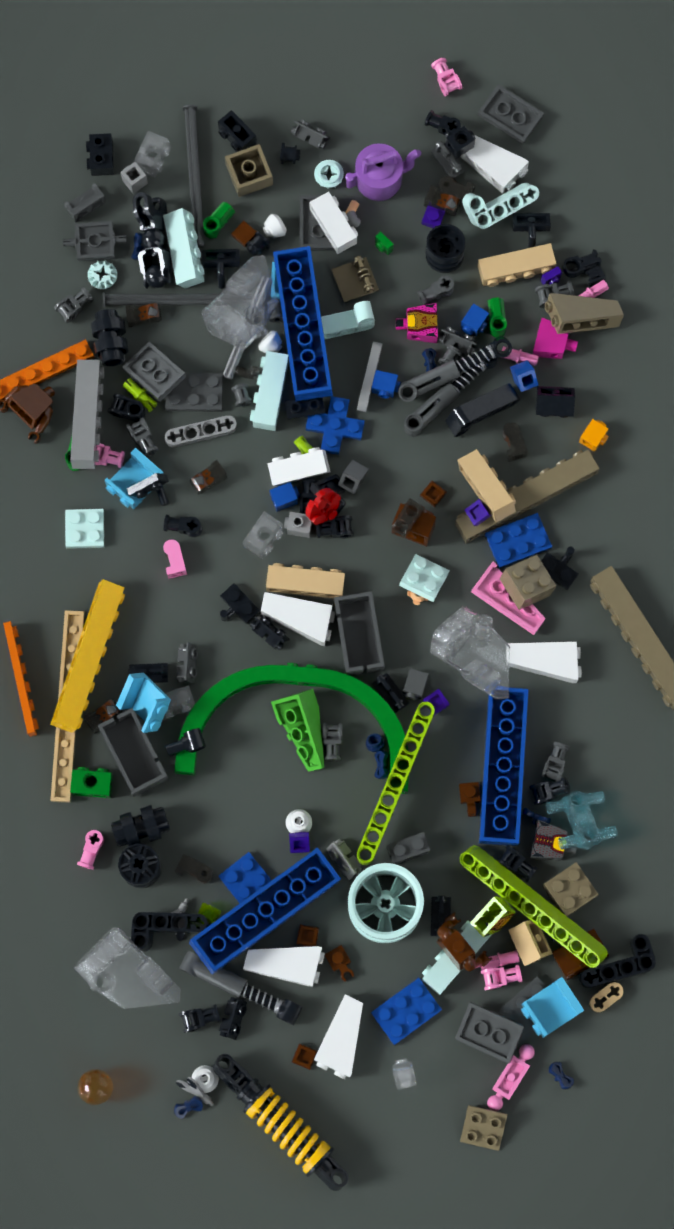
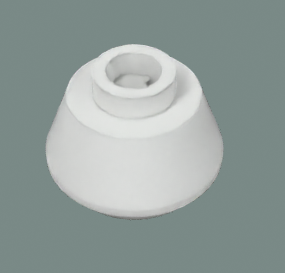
(274, 226)
(271, 342)
(294, 827)
(211, 1078)

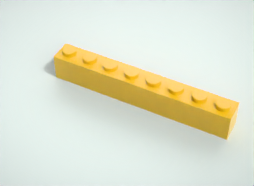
(87, 656)

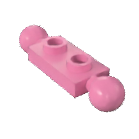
(510, 1077)

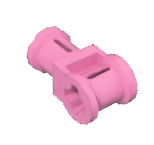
(446, 78)
(106, 456)
(91, 850)
(499, 977)

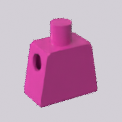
(551, 344)

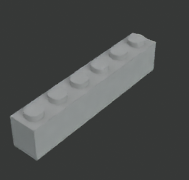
(86, 414)

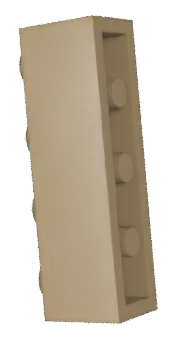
(516, 265)
(486, 485)
(305, 581)

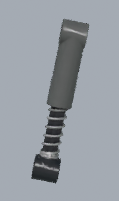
(451, 370)
(443, 398)
(237, 986)

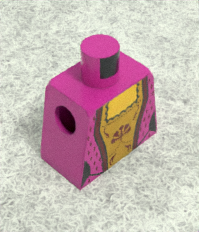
(420, 323)

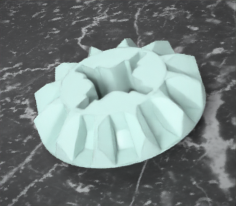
(323, 167)
(106, 281)

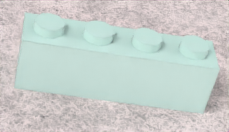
(184, 248)
(270, 392)
(444, 969)

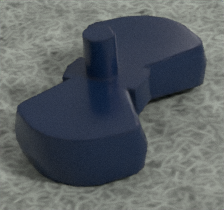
(137, 247)
(429, 355)
(381, 771)
(536, 816)
(556, 1070)
(195, 1104)

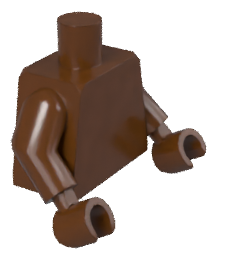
(31, 405)
(457, 947)

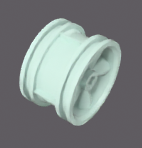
(369, 880)

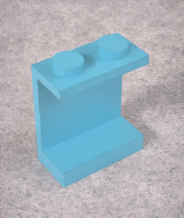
(133, 471)
(145, 700)
(551, 1007)

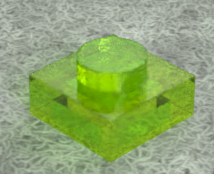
(210, 912)

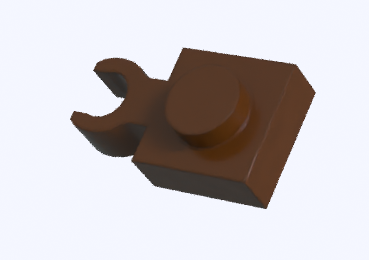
(338, 960)

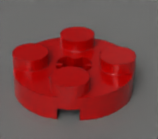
(323, 506)

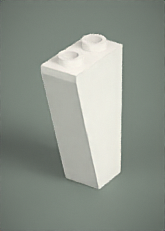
(495, 164)
(300, 616)
(547, 659)
(287, 964)
(341, 1039)

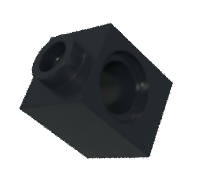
(457, 148)

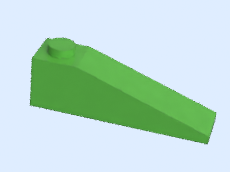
(301, 719)

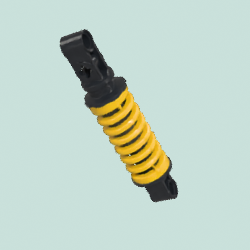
(282, 1123)

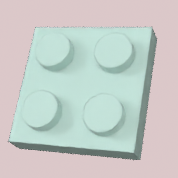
(84, 528)
(424, 578)

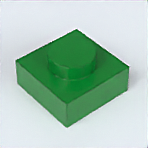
(383, 244)

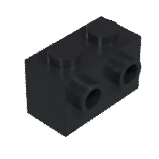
(236, 131)
(101, 154)
(555, 401)

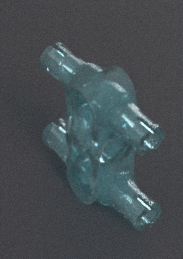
(581, 820)

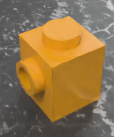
(594, 435)

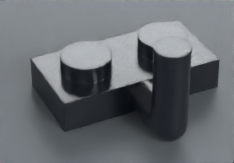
(531, 222)
(219, 259)
(154, 482)
(330, 482)
(559, 570)
(238, 604)

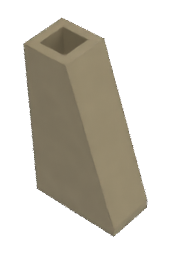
(581, 313)

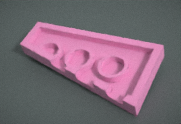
(493, 592)

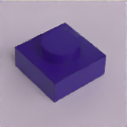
(432, 217)
(552, 276)
(477, 512)
(437, 700)
(299, 842)

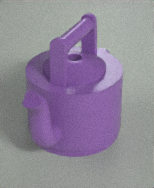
(383, 181)

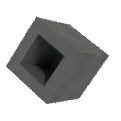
(353, 477)
(415, 684)

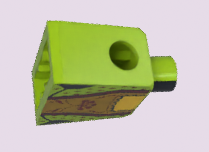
(496, 914)

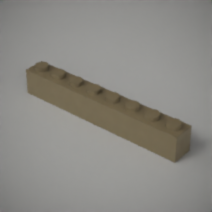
(535, 492)
(637, 631)

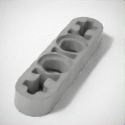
(369, 376)
(201, 434)

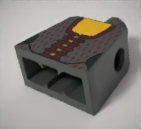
(546, 844)

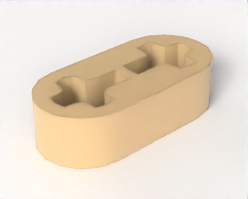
(603, 993)

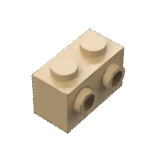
(530, 942)

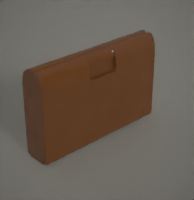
(569, 963)

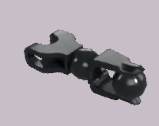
(152, 223)

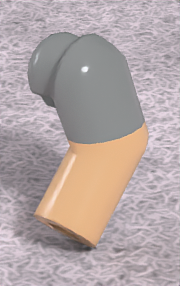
(350, 212)

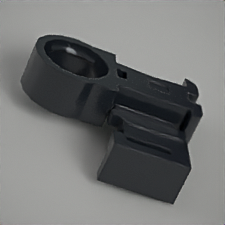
(589, 266)

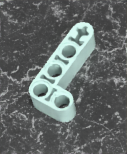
(502, 201)
(349, 322)

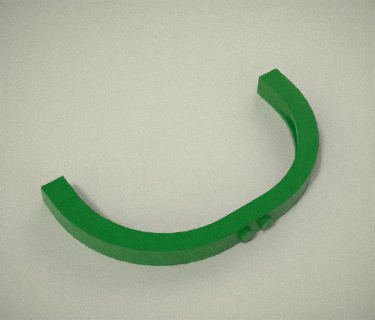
(294, 675)

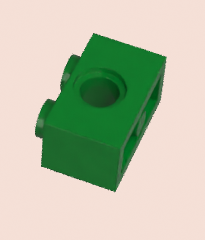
(101, 789)

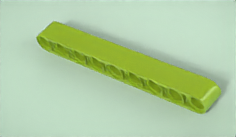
(402, 775)
(542, 910)

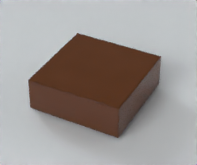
(244, 233)
(433, 494)
(307, 936)
(304, 1056)

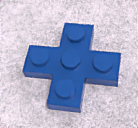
(335, 425)

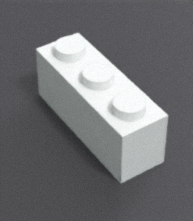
(333, 222)
(298, 466)

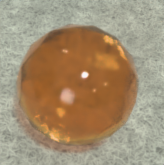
(95, 1087)

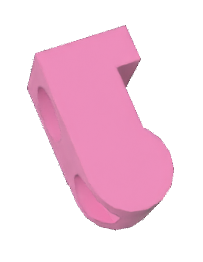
(173, 552)

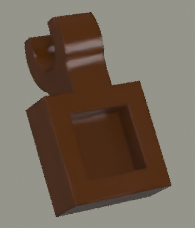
(470, 795)

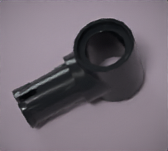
(191, 741)

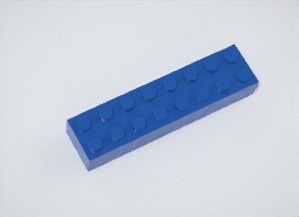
(302, 323)
(503, 769)
(264, 911)

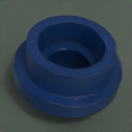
(375, 742)

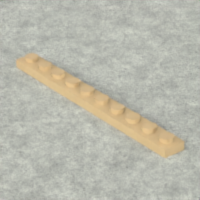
(65, 740)

